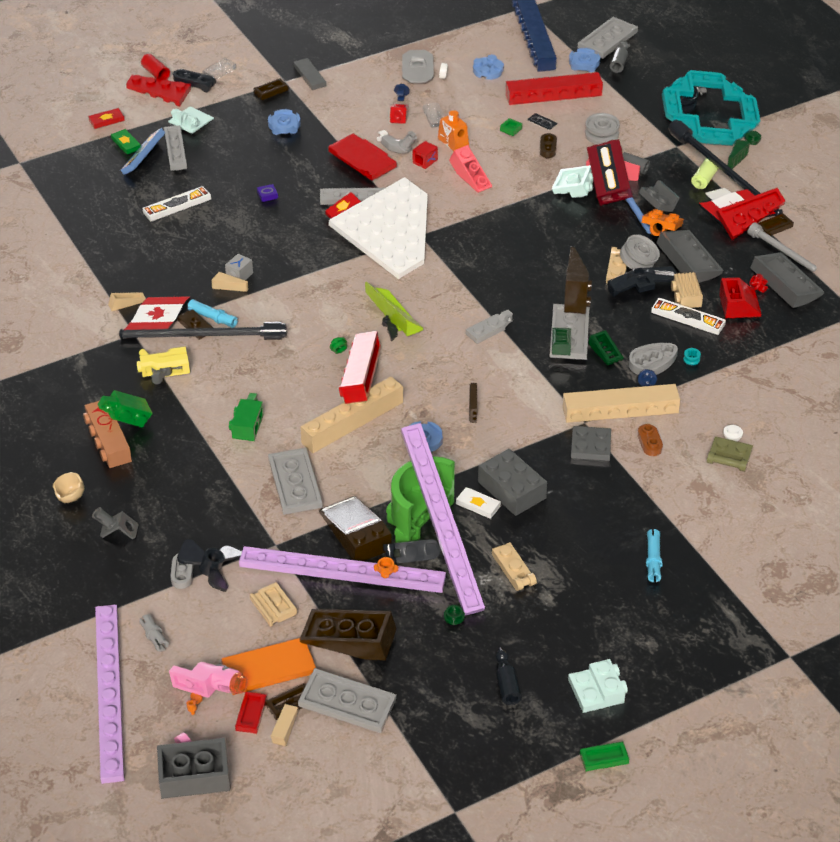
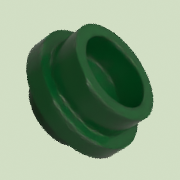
(753, 137)
(454, 615)

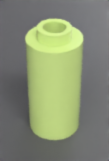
(704, 174)

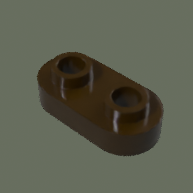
(548, 145)

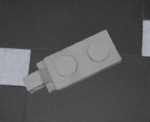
(489, 326)

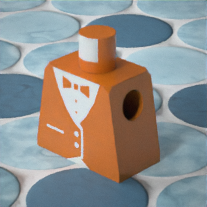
(453, 131)

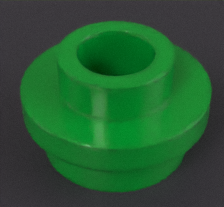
(338, 345)

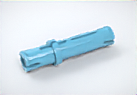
(218, 316)
(654, 561)

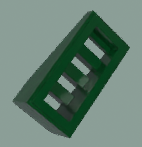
(738, 153)
(603, 336)
(561, 341)

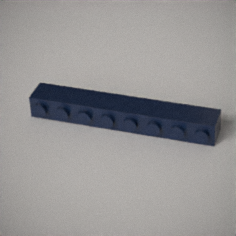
(535, 35)

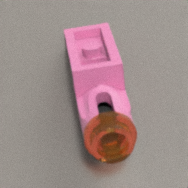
(207, 678)

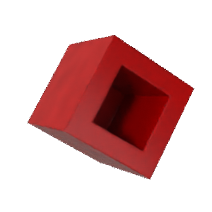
(425, 154)

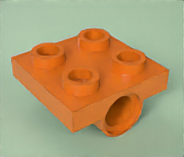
(668, 222)

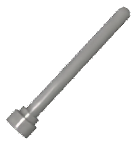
(756, 230)

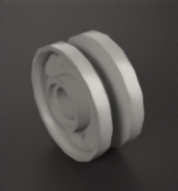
(602, 128)
(639, 252)

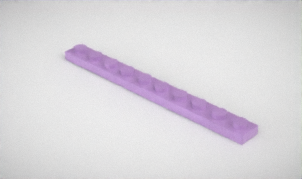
(442, 519)
(340, 569)
(109, 695)

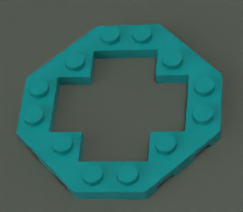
(730, 92)

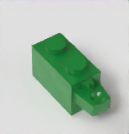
(126, 408)
(247, 418)

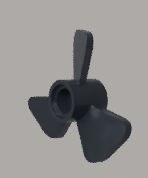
(208, 561)

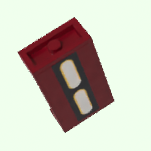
(609, 172)

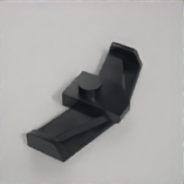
(641, 279)

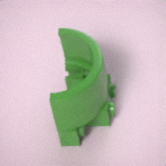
(407, 503)

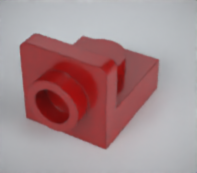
(398, 113)

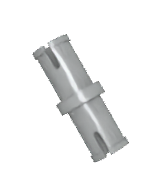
(153, 632)

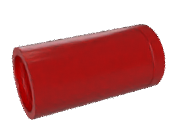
(155, 67)

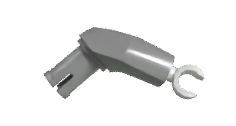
(397, 145)

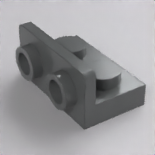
(660, 196)

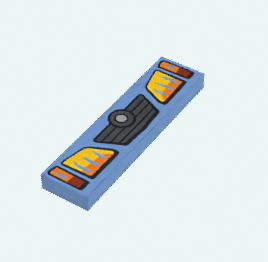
(142, 151)

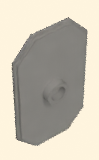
(417, 66)

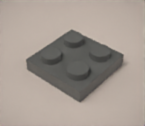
(591, 443)

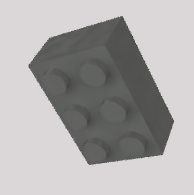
(512, 482)
(193, 768)

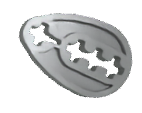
(653, 356)

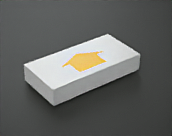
(478, 502)

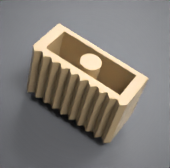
(687, 290)

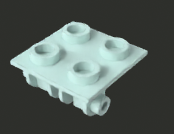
(189, 119)

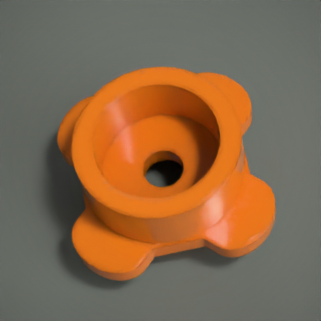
(385, 567)

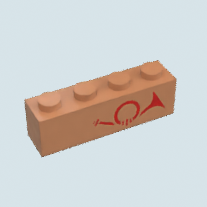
(107, 436)

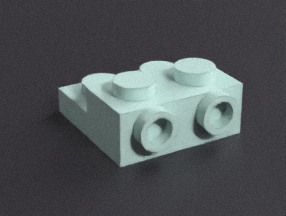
(574, 180)
(598, 686)

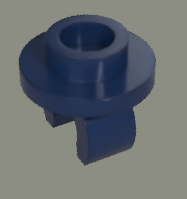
(401, 91)
(647, 378)

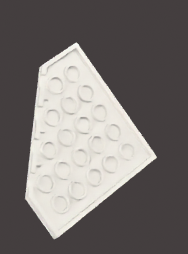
(388, 227)

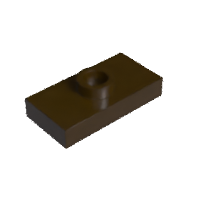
(193, 320)

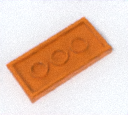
(272, 664)

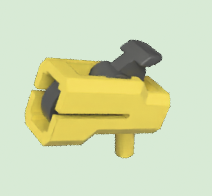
(163, 364)

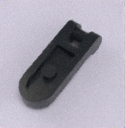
(196, 79)
(413, 550)

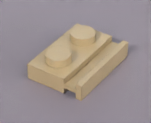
(273, 604)

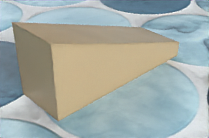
(228, 282)
(123, 300)
(284, 725)

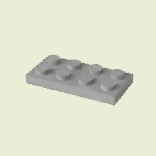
(608, 36)
(579, 331)
(295, 481)
(347, 700)

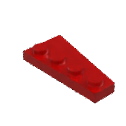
(160, 88)
(740, 215)

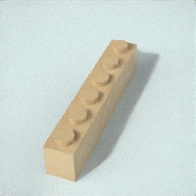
(621, 403)
(350, 416)

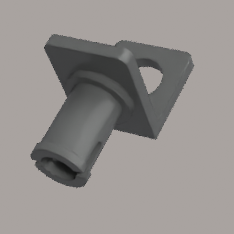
(113, 523)

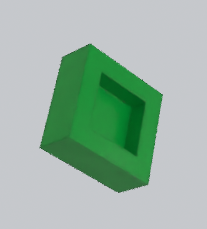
(511, 127)

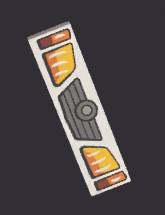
(176, 203)
(688, 316)

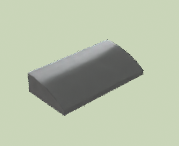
(689, 254)
(786, 279)

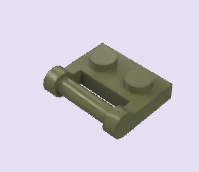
(730, 453)

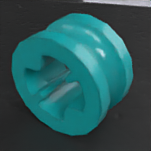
(692, 352)

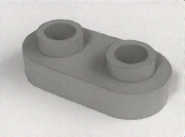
(181, 574)

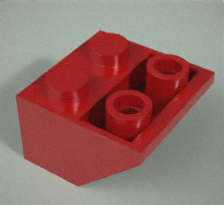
(738, 299)

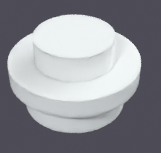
(733, 432)

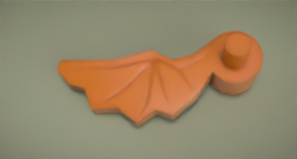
(192, 704)

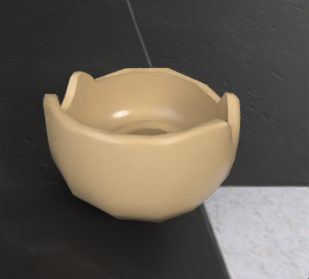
(68, 487)

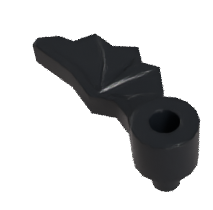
(391, 328)

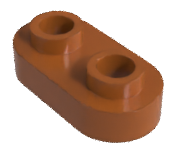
(650, 440)

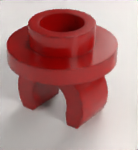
(759, 283)

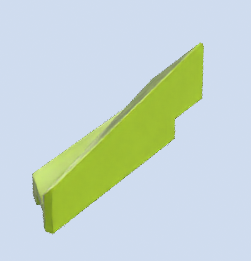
(390, 306)

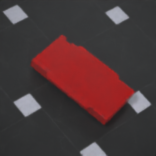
(363, 156)

